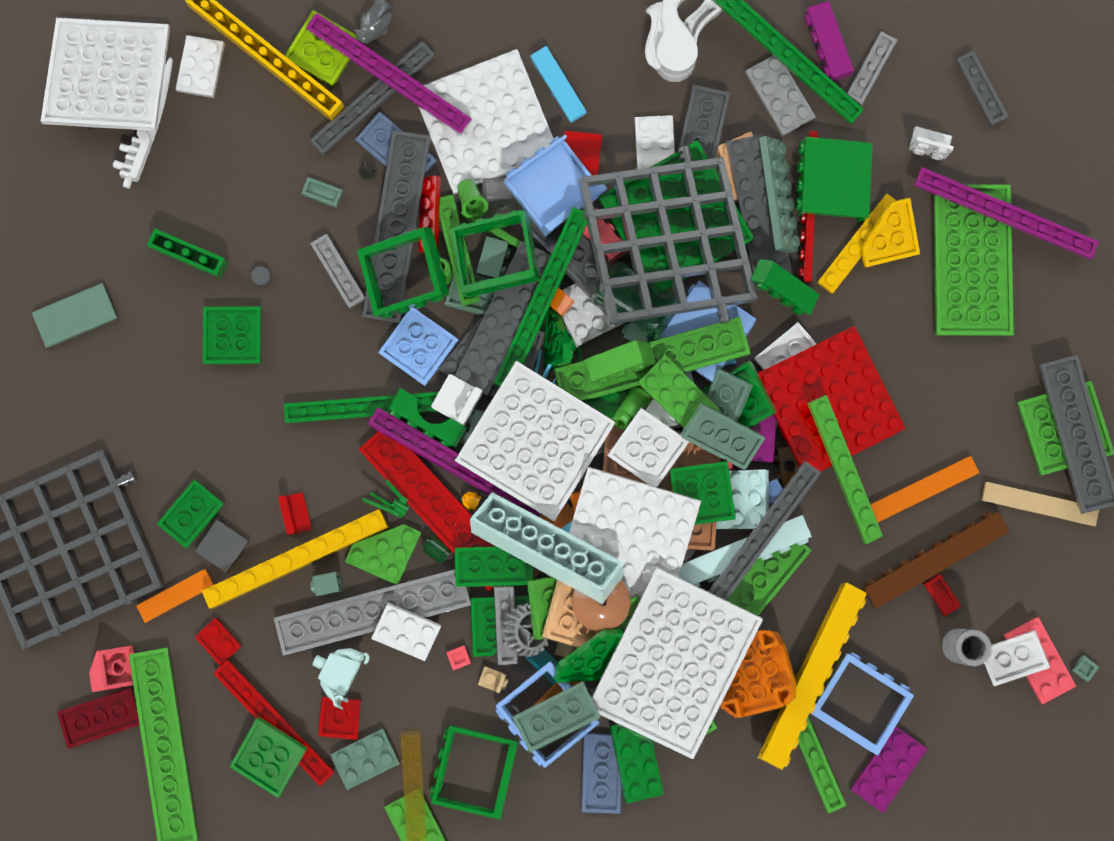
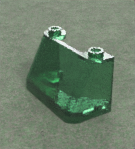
(628, 300)

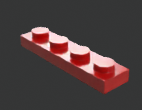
(430, 207)

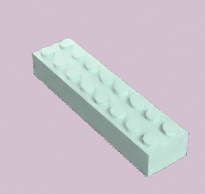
(547, 547)

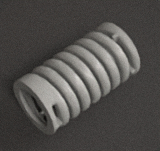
(979, 651)

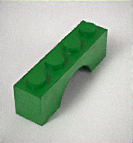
(405, 406)

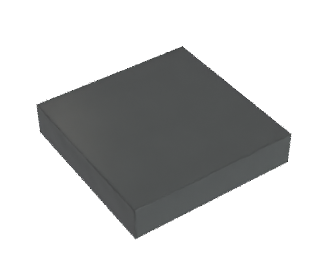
(222, 546)

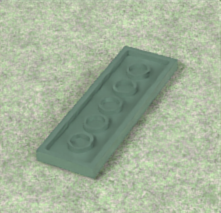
(779, 194)

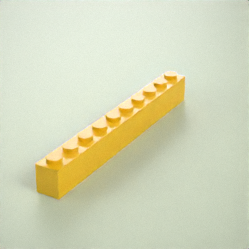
(268, 56)
(295, 559)
(812, 675)

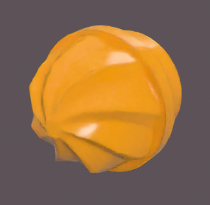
(471, 500)

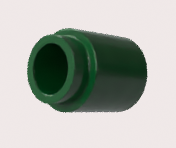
(436, 549)

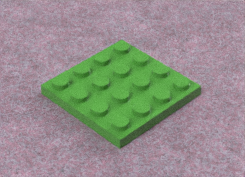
(1044, 436)

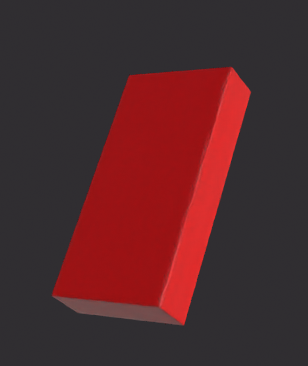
(942, 595)

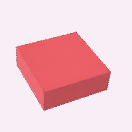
(458, 657)

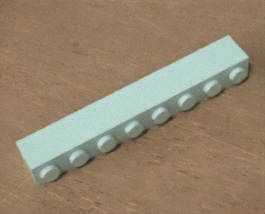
(712, 564)

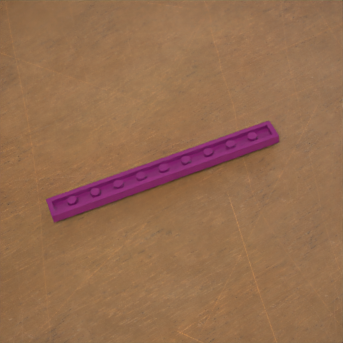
(388, 74)
(1006, 213)
(436, 454)

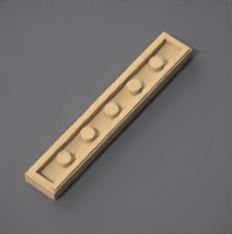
(1037, 503)

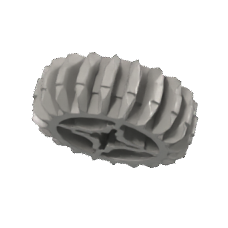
(520, 638)

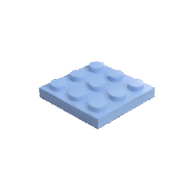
(418, 346)

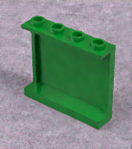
(834, 178)

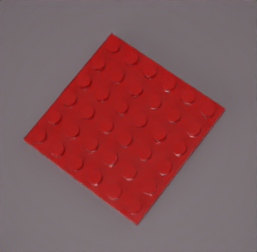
(853, 387)

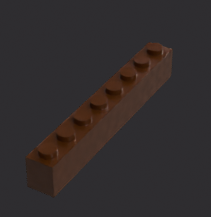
(938, 558)

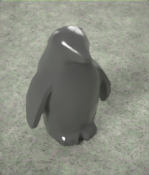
(374, 22)

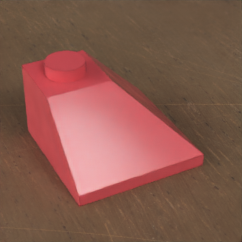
(111, 669)

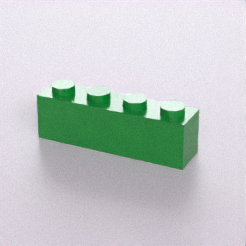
(187, 253)
(784, 287)

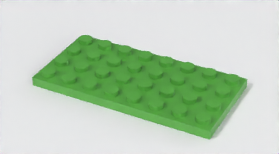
(972, 269)

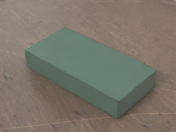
(322, 192)

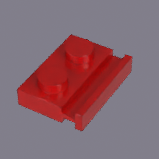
(218, 641)

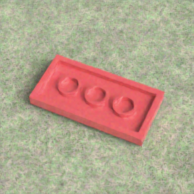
(1051, 681)

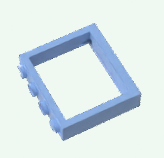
(871, 670)
(504, 713)

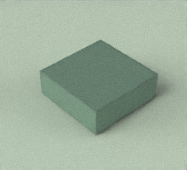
(1085, 668)

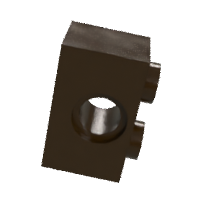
(780, 457)

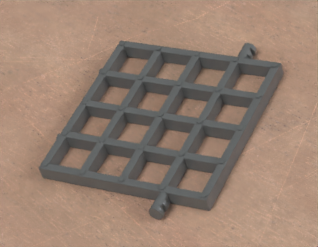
(668, 239)
(65, 548)

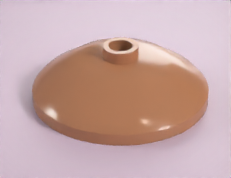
(600, 617)

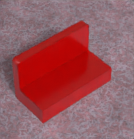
(295, 513)

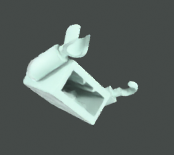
(339, 672)

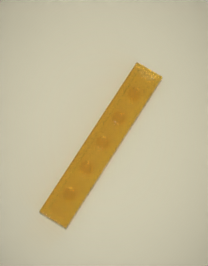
(413, 788)

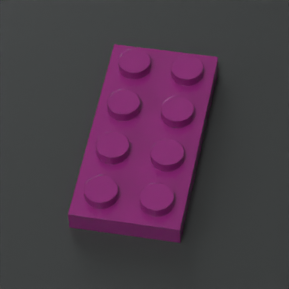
(888, 770)

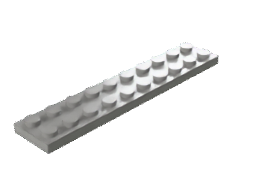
(362, 612)

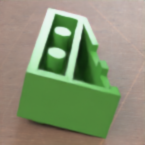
(620, 361)

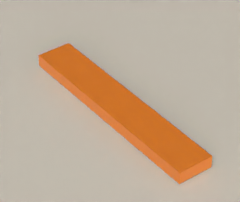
(924, 488)

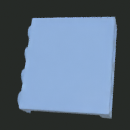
(549, 185)
(693, 320)

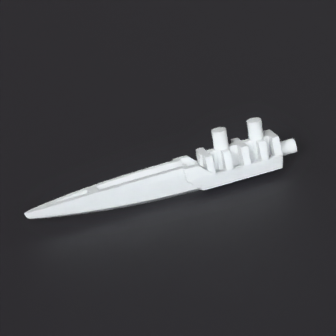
(140, 146)

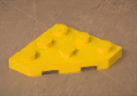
(892, 236)

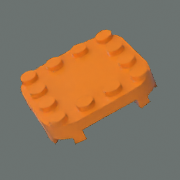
(762, 679)

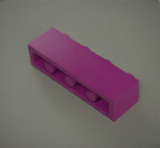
(828, 41)
(766, 451)

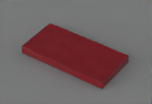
(99, 718)

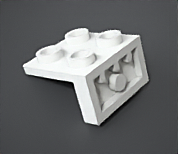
(930, 143)
(457, 399)

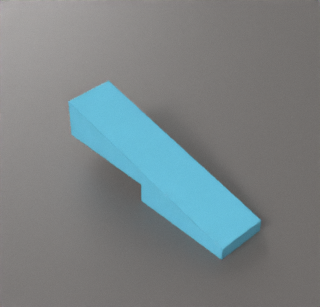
(558, 84)

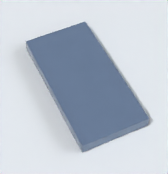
(377, 139)
(600, 775)

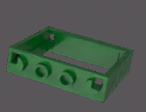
(433, 260)
(504, 282)
(440, 773)

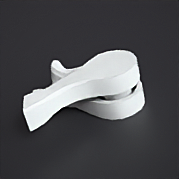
(673, 43)

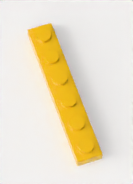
(852, 251)

